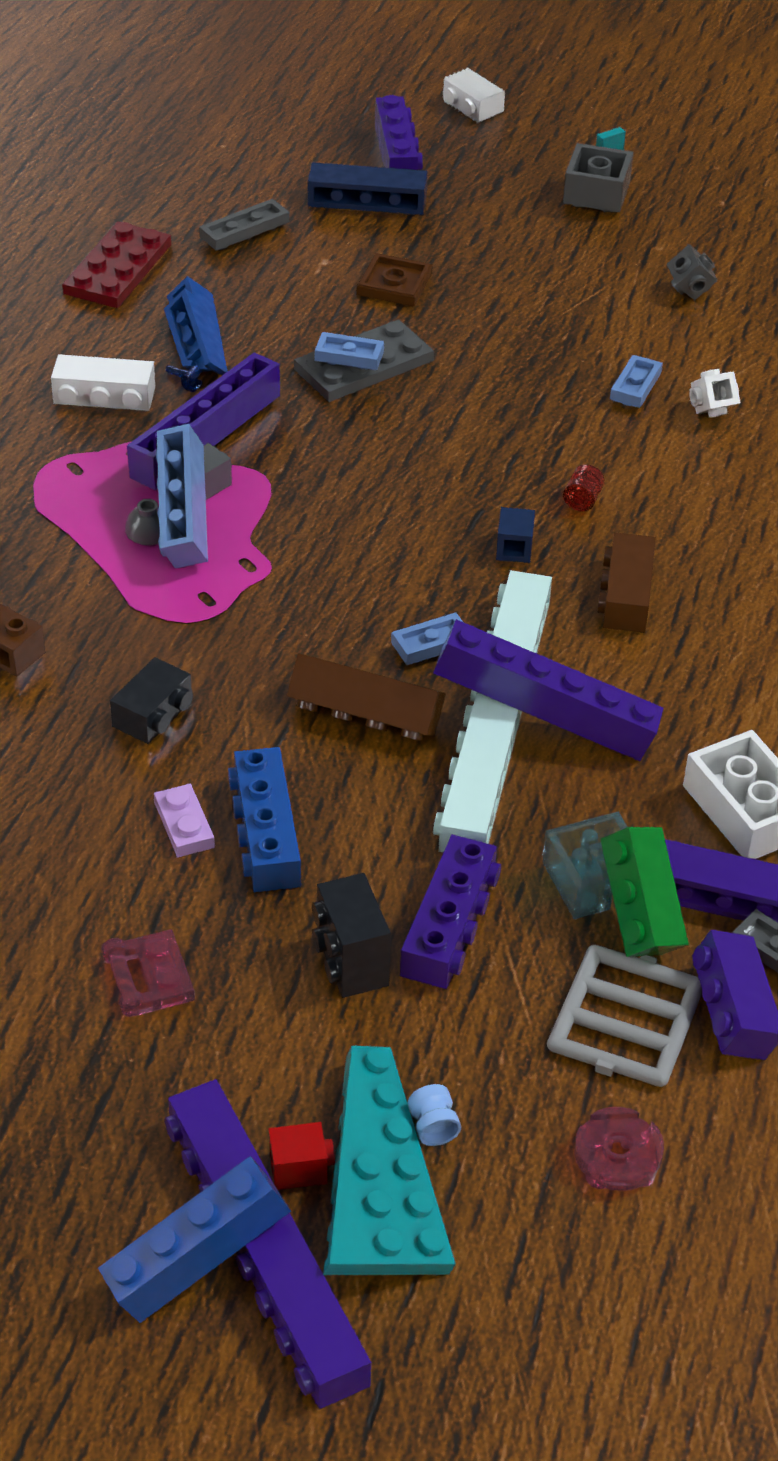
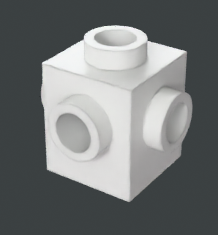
(714, 393)

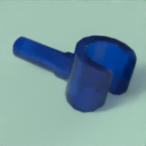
(188, 378)

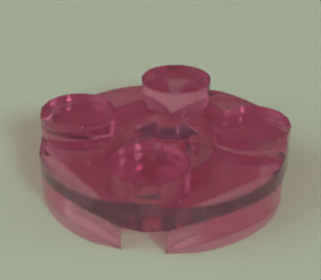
(613, 1170)

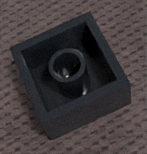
(352, 935)

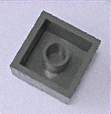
(598, 177)

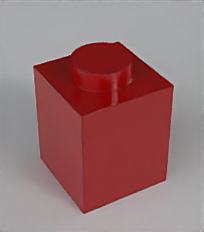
(299, 1155)

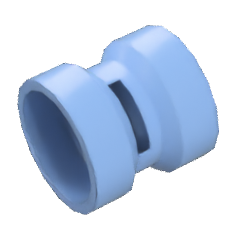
(436, 1120)

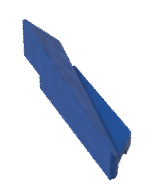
(195, 327)

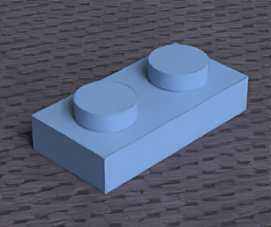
(349, 351)
(636, 381)
(423, 639)

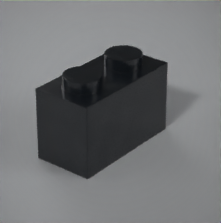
(151, 700)

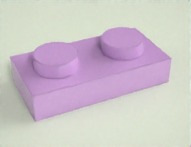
(184, 820)

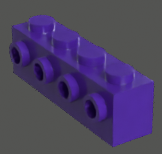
(396, 134)
(449, 912)

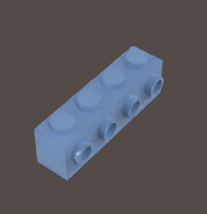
(181, 496)

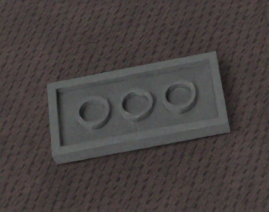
(401, 353)

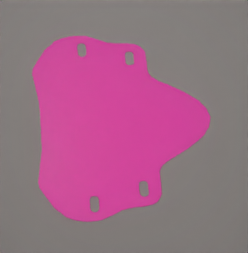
(95, 515)

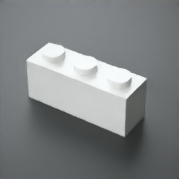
(103, 382)

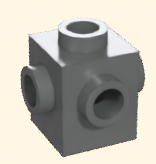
(692, 272)

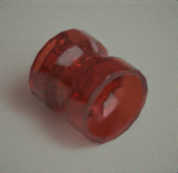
(583, 487)

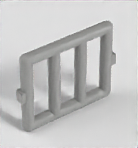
(606, 1062)

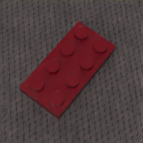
(117, 264)

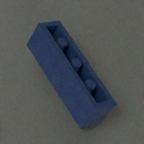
(367, 188)

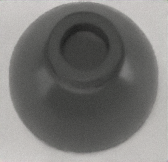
(143, 523)

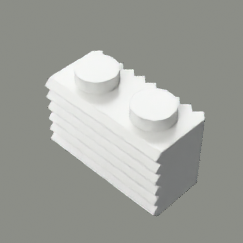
(473, 95)

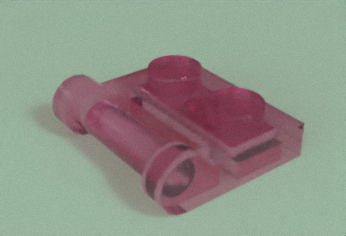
(161, 968)

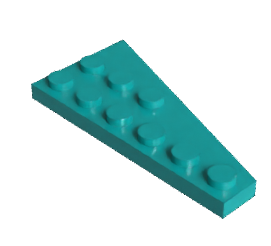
(381, 1187)

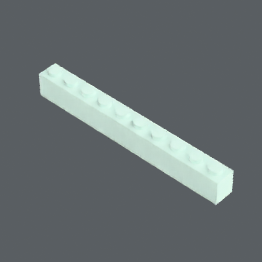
(490, 724)

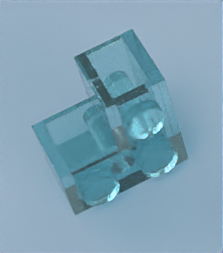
(578, 864)

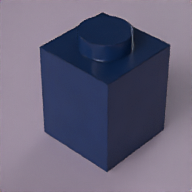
(515, 535)

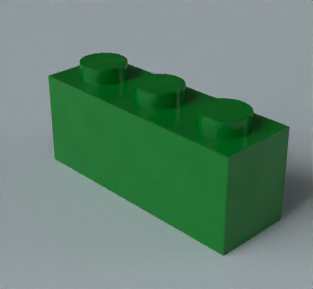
(644, 891)

